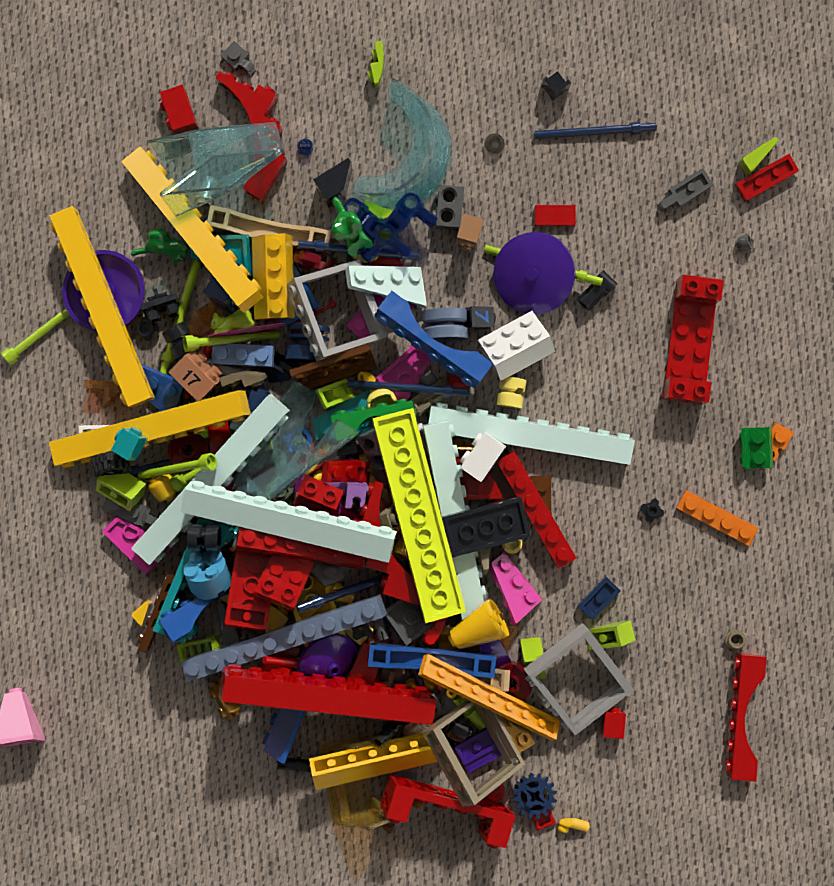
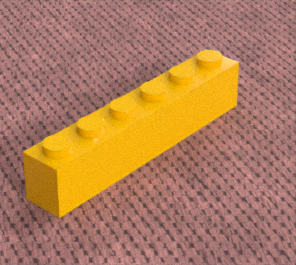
(370, 761)

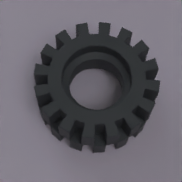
(110, 464)

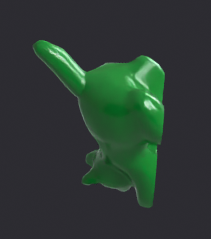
(349, 227)
(160, 243)

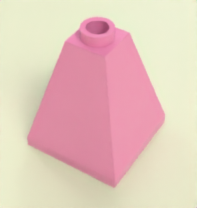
(18, 720)

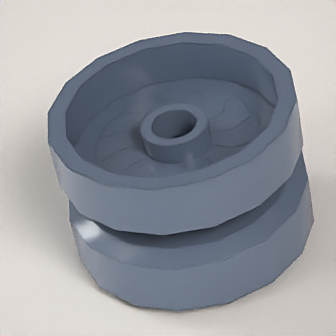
(445, 324)

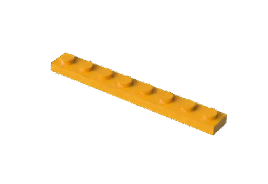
(489, 697)

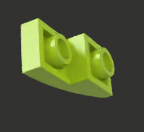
(376, 73)

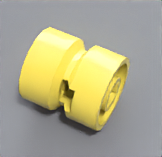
(511, 392)

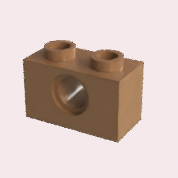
(469, 232)

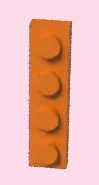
(717, 518)

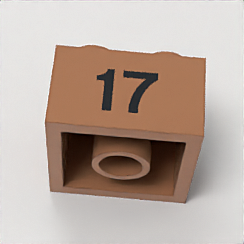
(196, 374)

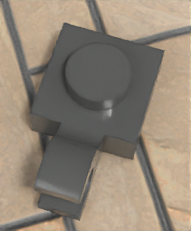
(237, 58)

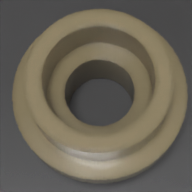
(741, 642)

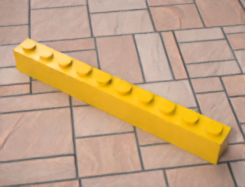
(195, 232)
(101, 306)
(155, 427)

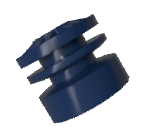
(300, 350)

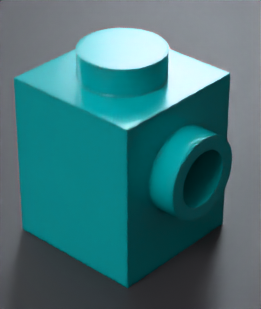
(129, 443)

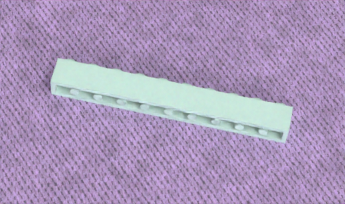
(536, 434)
(230, 458)
(450, 499)
(288, 521)

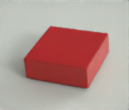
(544, 821)

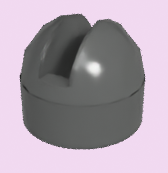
(745, 242)
(428, 377)

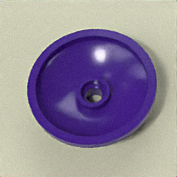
(328, 656)

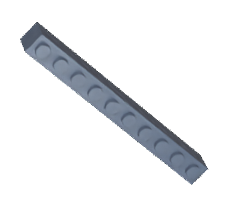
(284, 637)

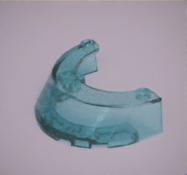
(426, 162)

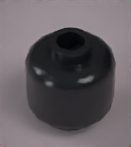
(458, 729)

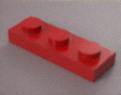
(767, 177)

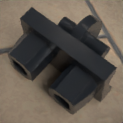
(158, 304)

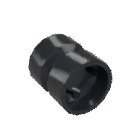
(175, 337)
(211, 541)

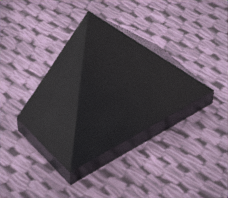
(281, 369)

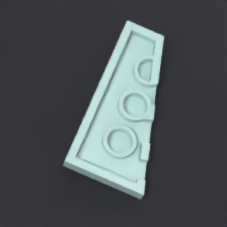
(380, 280)

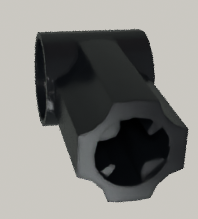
(594, 293)

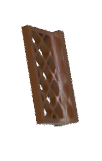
(335, 368)

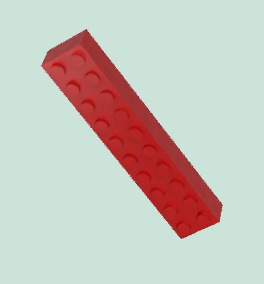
(326, 695)

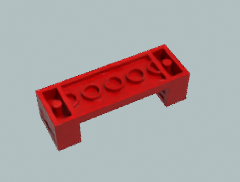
(691, 339)
(286, 574)
(243, 608)
(495, 817)

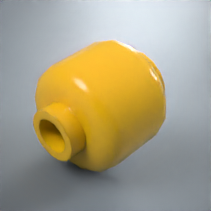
(162, 488)

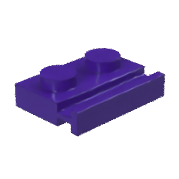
(477, 750)

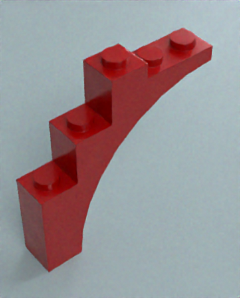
(258, 107)
(398, 580)

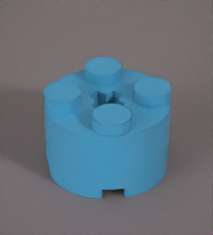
(207, 574)

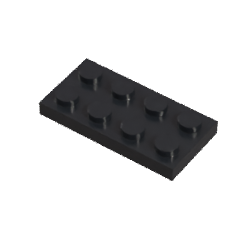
(486, 526)

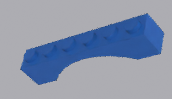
(467, 365)
(180, 622)
(411, 657)

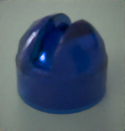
(305, 150)

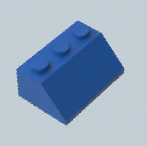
(283, 733)

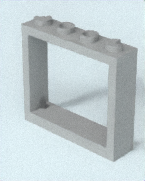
(310, 327)
(599, 705)

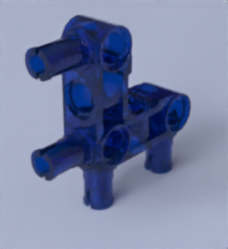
(393, 225)

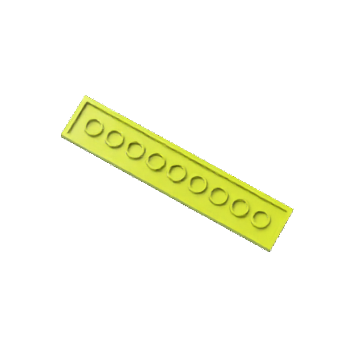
(418, 515)

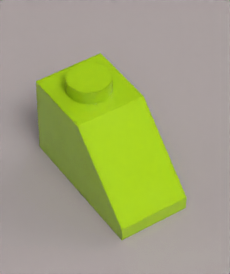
(121, 489)
(613, 634)

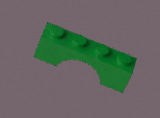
(362, 414)

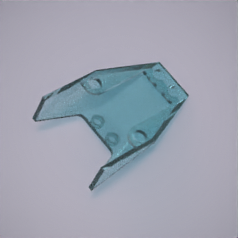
(222, 161)
(288, 453)

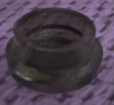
(494, 143)

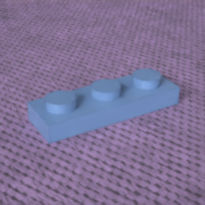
(243, 355)

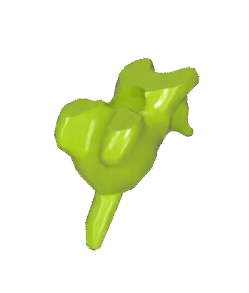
(235, 321)

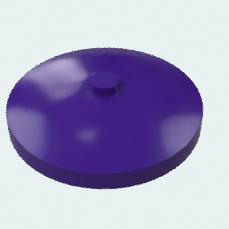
(534, 273)
(124, 282)

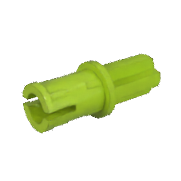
(471, 713)

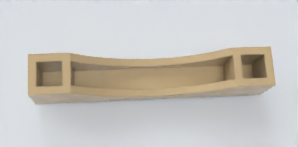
(237, 223)

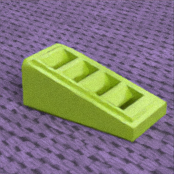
(753, 159)
(214, 640)

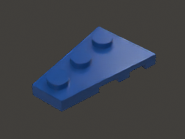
(165, 388)

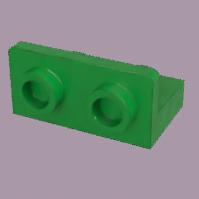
(756, 448)

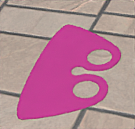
(271, 327)

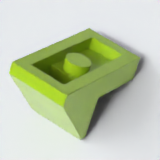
(334, 394)
(531, 650)

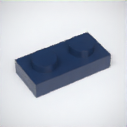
(598, 598)

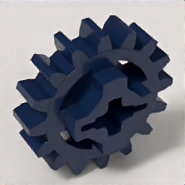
(542, 783)

